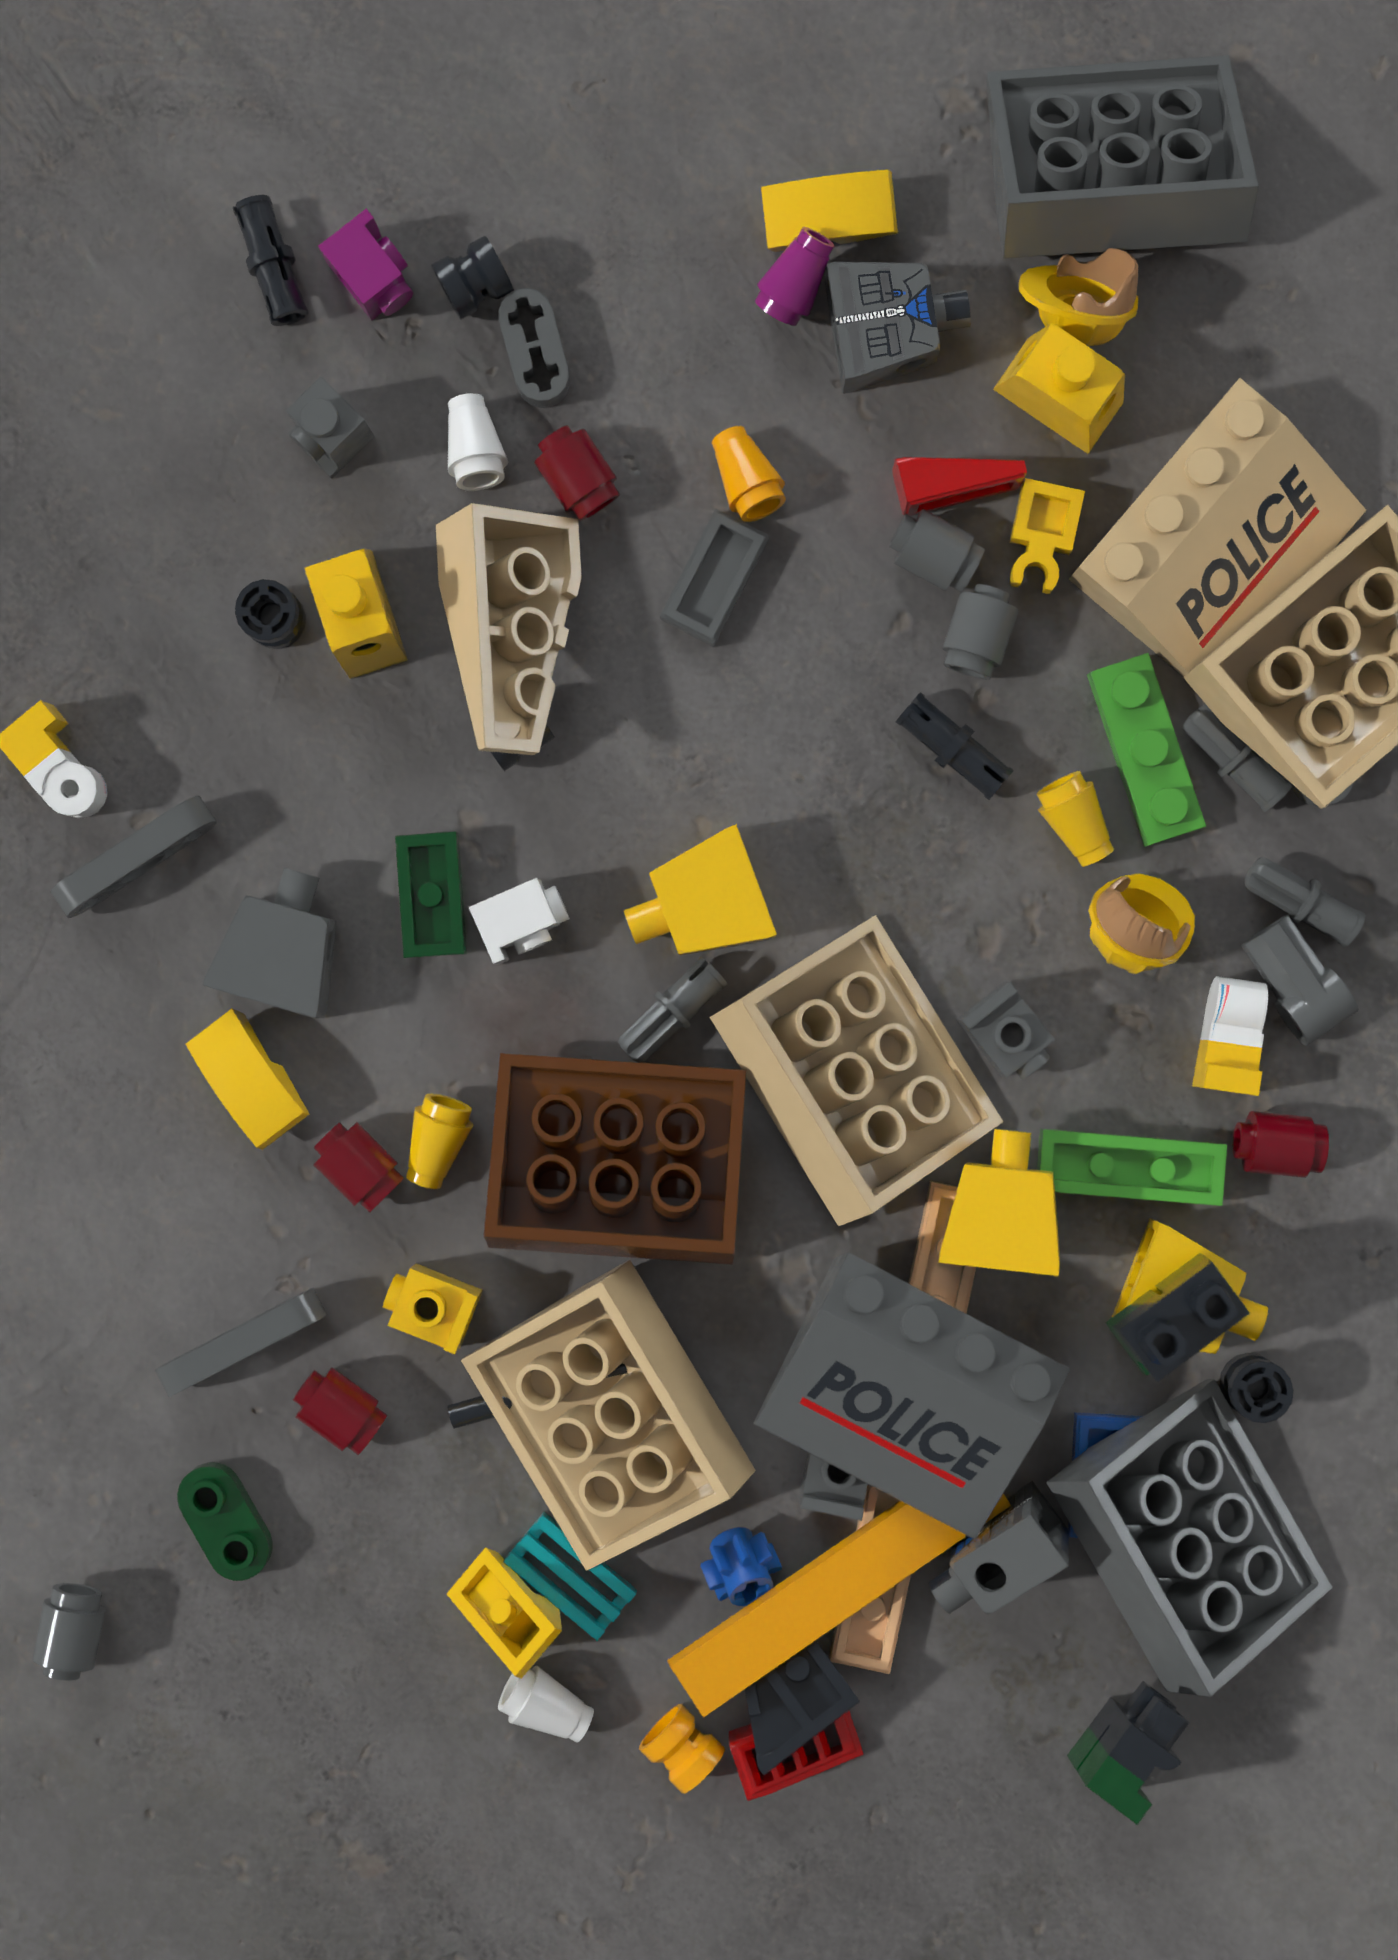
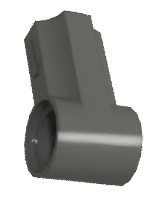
(1307, 994)

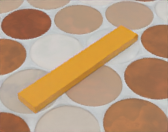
(811, 1603)

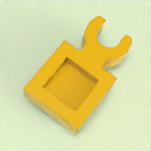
(1045, 524)

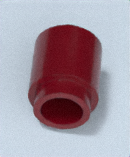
(576, 472)
(1281, 1144)
(357, 1165)
(339, 1410)

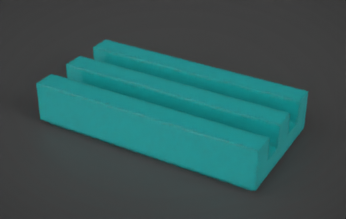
(609, 1609)

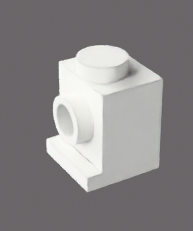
(518, 918)

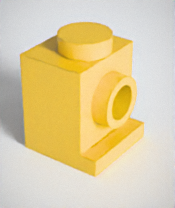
(454, 1300)

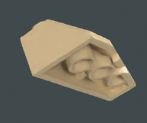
(506, 604)

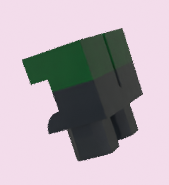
(1174, 1326)
(1125, 1748)

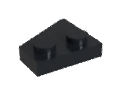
(795, 1705)

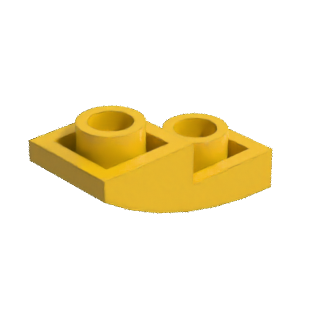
(837, 206)
(245, 1079)

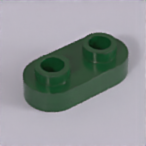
(230, 1520)

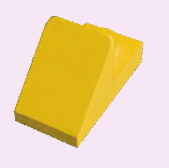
(506, 1611)

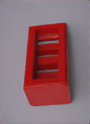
(952, 481)
(802, 1767)

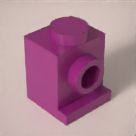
(368, 267)

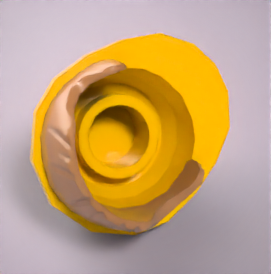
(1085, 298)
(1140, 923)

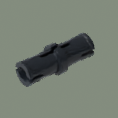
(270, 260)
(954, 746)

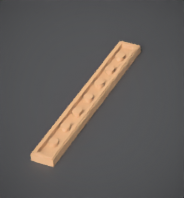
(871, 1633)

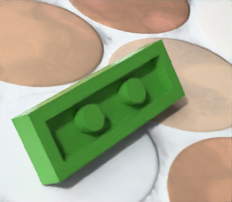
(1146, 749)
(1134, 1166)

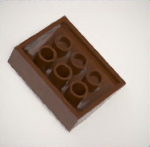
(615, 1159)

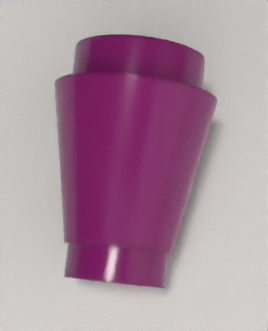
(795, 277)

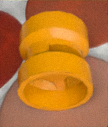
(682, 1748)

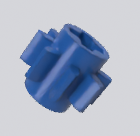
(740, 1566)

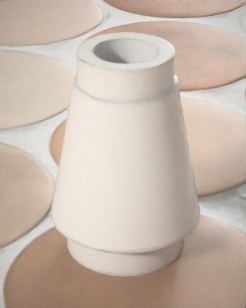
(473, 444)
(545, 1705)

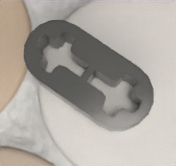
(548, 344)

